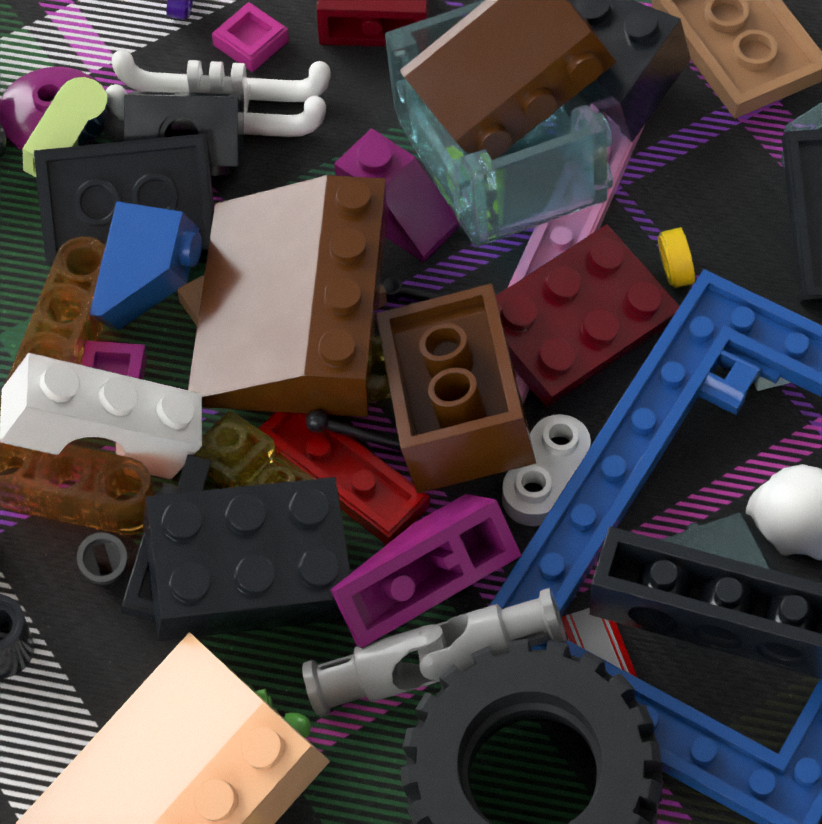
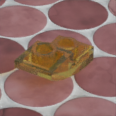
(245, 455)

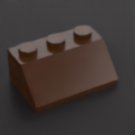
(507, 70)

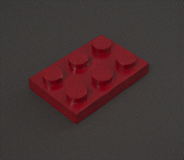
(581, 314)

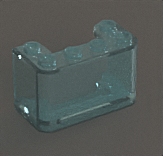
(536, 181)

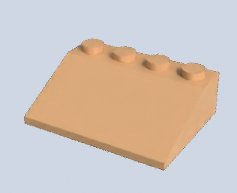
(185, 752)

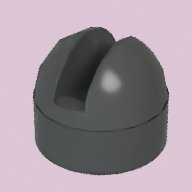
(89, 564)

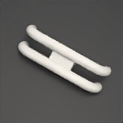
(262, 124)

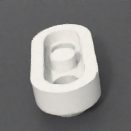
(552, 469)

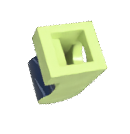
(70, 121)

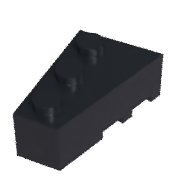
(648, 55)

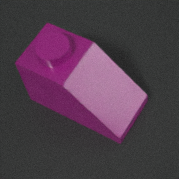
(416, 210)

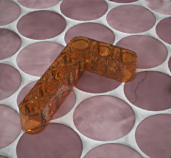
(100, 474)

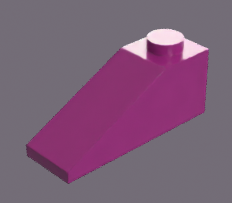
(425, 566)

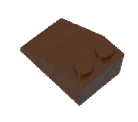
(454, 389)

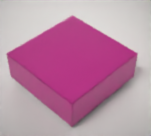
(250, 36)

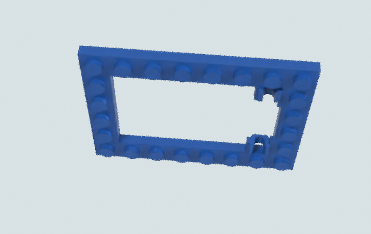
(751, 339)

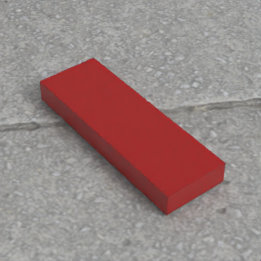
(366, 485)

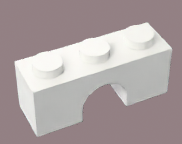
(62, 401)

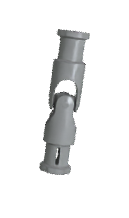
(380, 673)

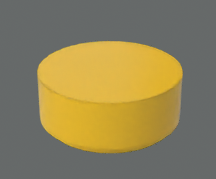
(676, 257)

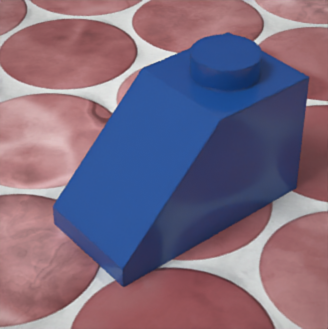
(143, 261)

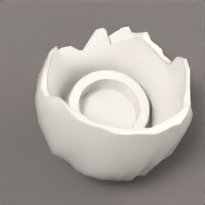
(790, 510)

